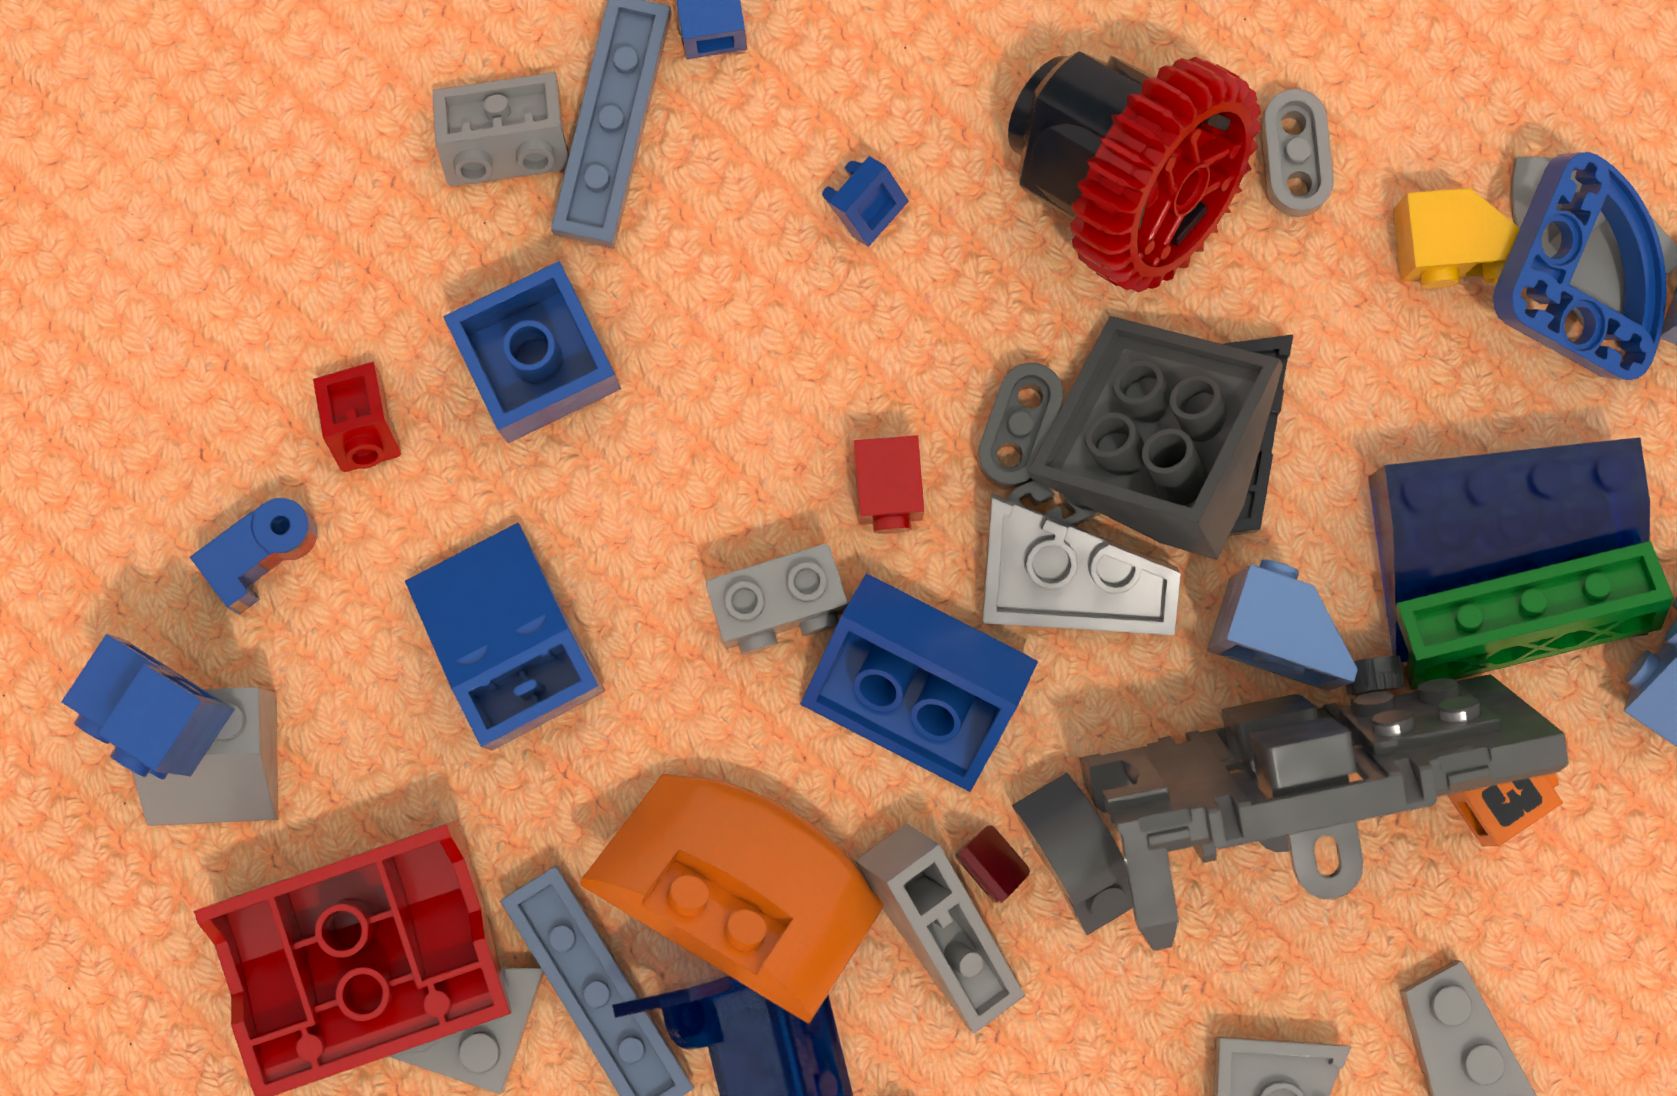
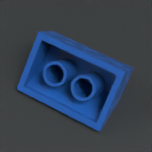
(918, 682)

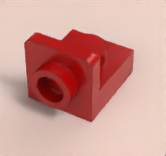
(355, 417)

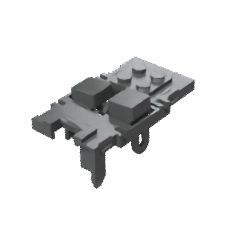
(1295, 779)

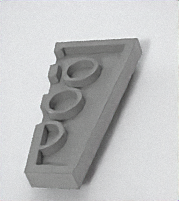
(1459, 1038)

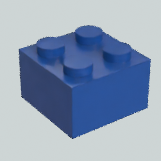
(532, 352)

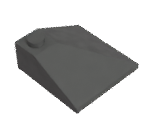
(1162, 434)

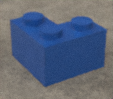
(145, 710)

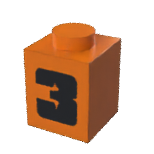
(1506, 808)

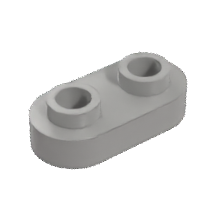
(1299, 155)

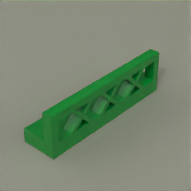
(1534, 614)

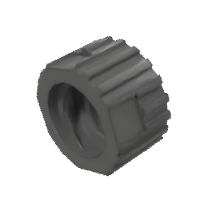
(1377, 675)

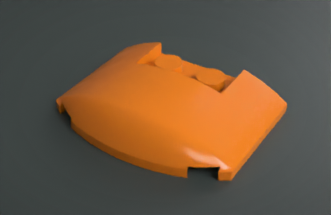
(740, 887)

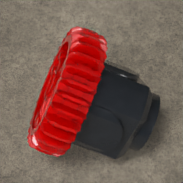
(1135, 158)

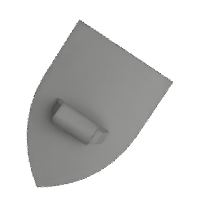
(1600, 266)

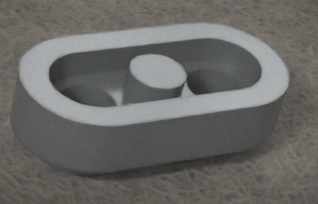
(1019, 426)

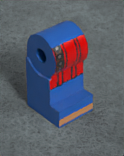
(254, 547)

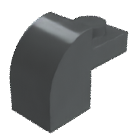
(1077, 852)

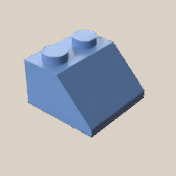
(1281, 628)

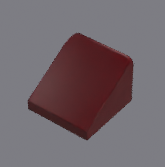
(993, 864)

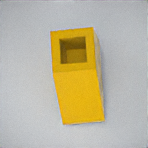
(1451, 237)

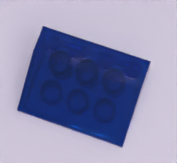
(1503, 515)

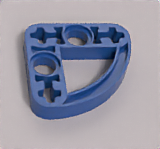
(1549, 278)

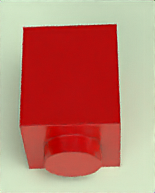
(889, 483)

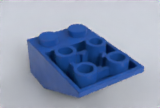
(503, 638)

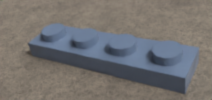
(611, 122)
(589, 984)

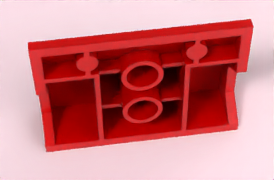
(357, 960)

